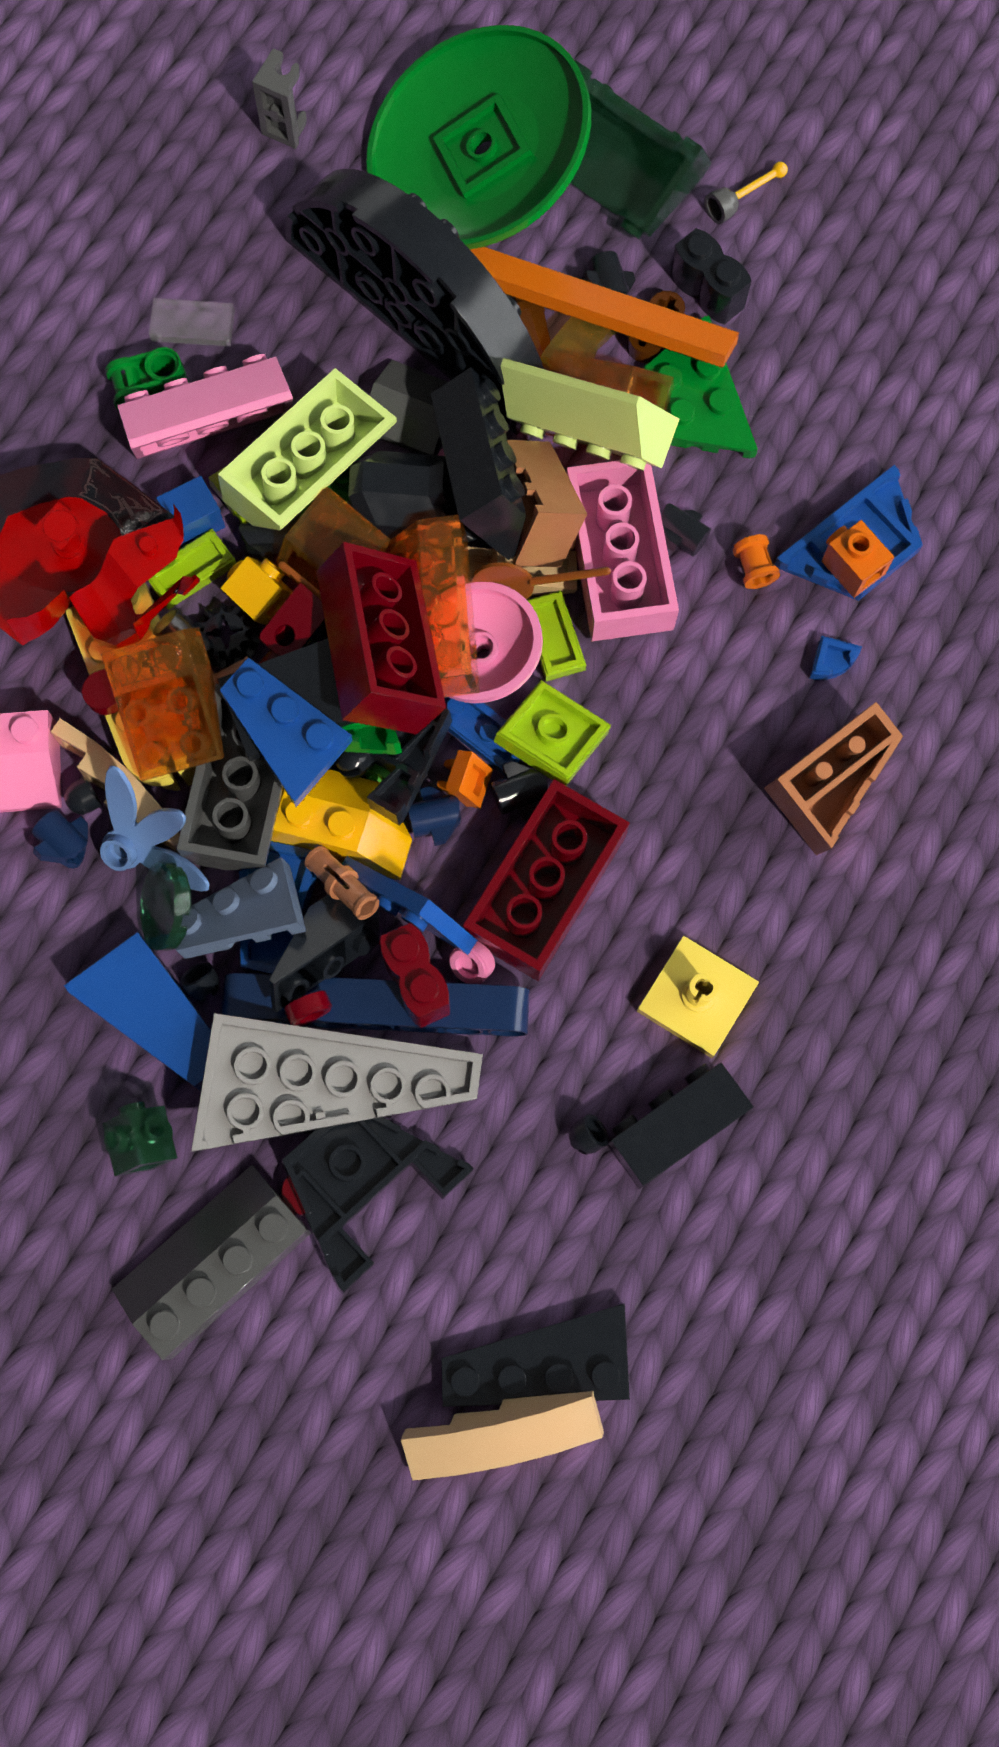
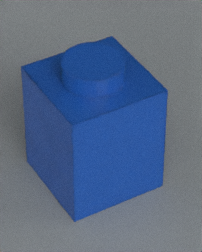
(196, 507)

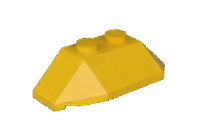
(341, 820)

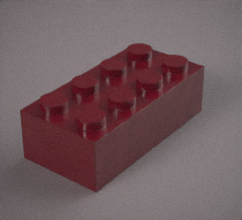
(380, 639)
(546, 879)

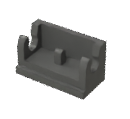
(276, 101)

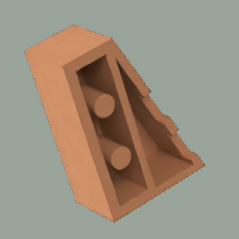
(550, 506)
(832, 778)

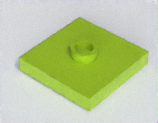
(552, 733)

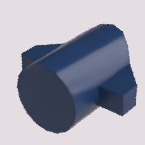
(435, 815)
(60, 839)

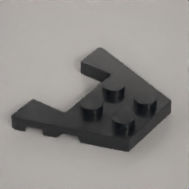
(408, 769)
(348, 1167)

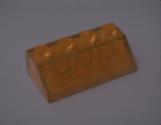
(445, 578)

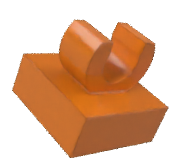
(467, 778)

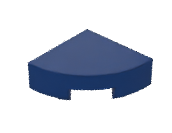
(833, 658)

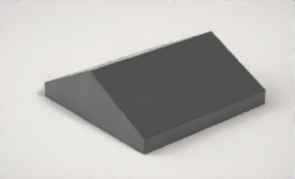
(408, 397)

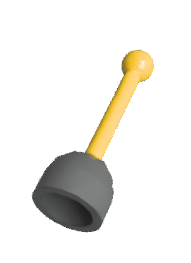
(723, 202)

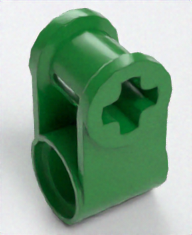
(144, 372)

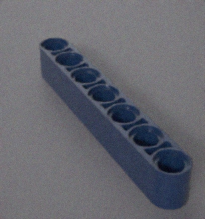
(379, 1006)

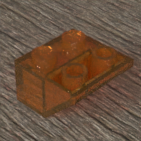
(321, 532)

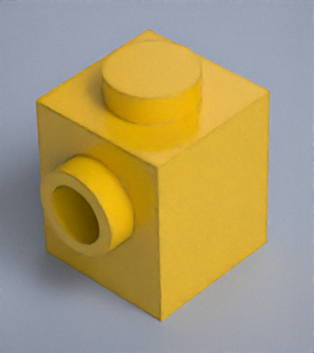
(257, 588)

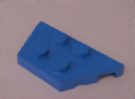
(884, 513)

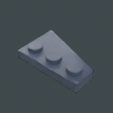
(244, 910)

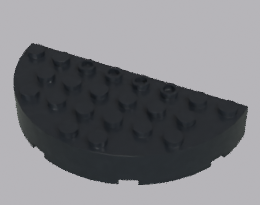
(411, 275)

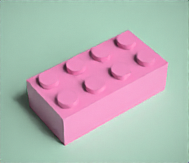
(628, 537)

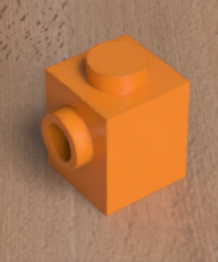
(856, 557)

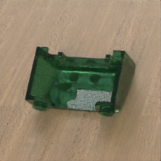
(635, 162)

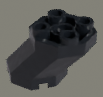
(400, 489)

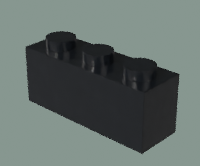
(678, 1123)

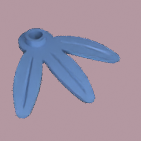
(135, 842)

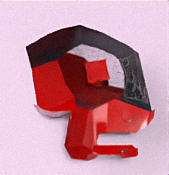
(86, 540)

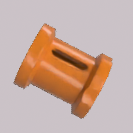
(756, 561)

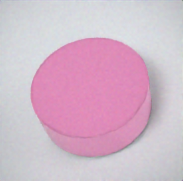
(472, 967)

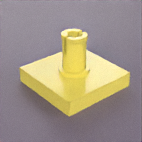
(697, 997)

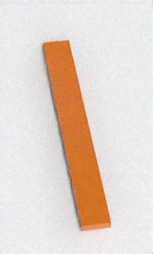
(609, 308)

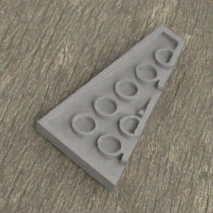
(297, 1079)

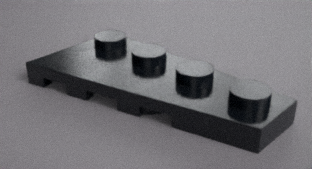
(552, 1360)

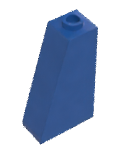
(147, 1006)

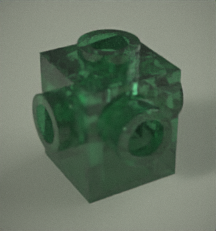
(139, 1139)

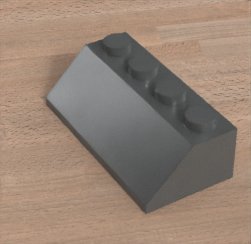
(230, 806)
(209, 1263)

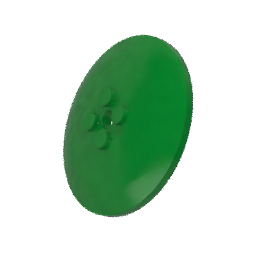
(476, 89)

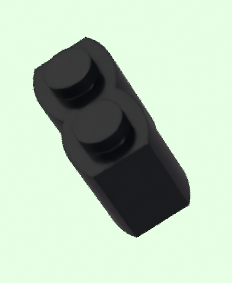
(710, 276)

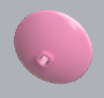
(511, 633)

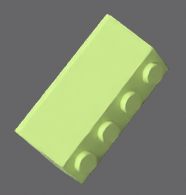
(587, 415)
(303, 452)

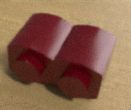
(420, 983)

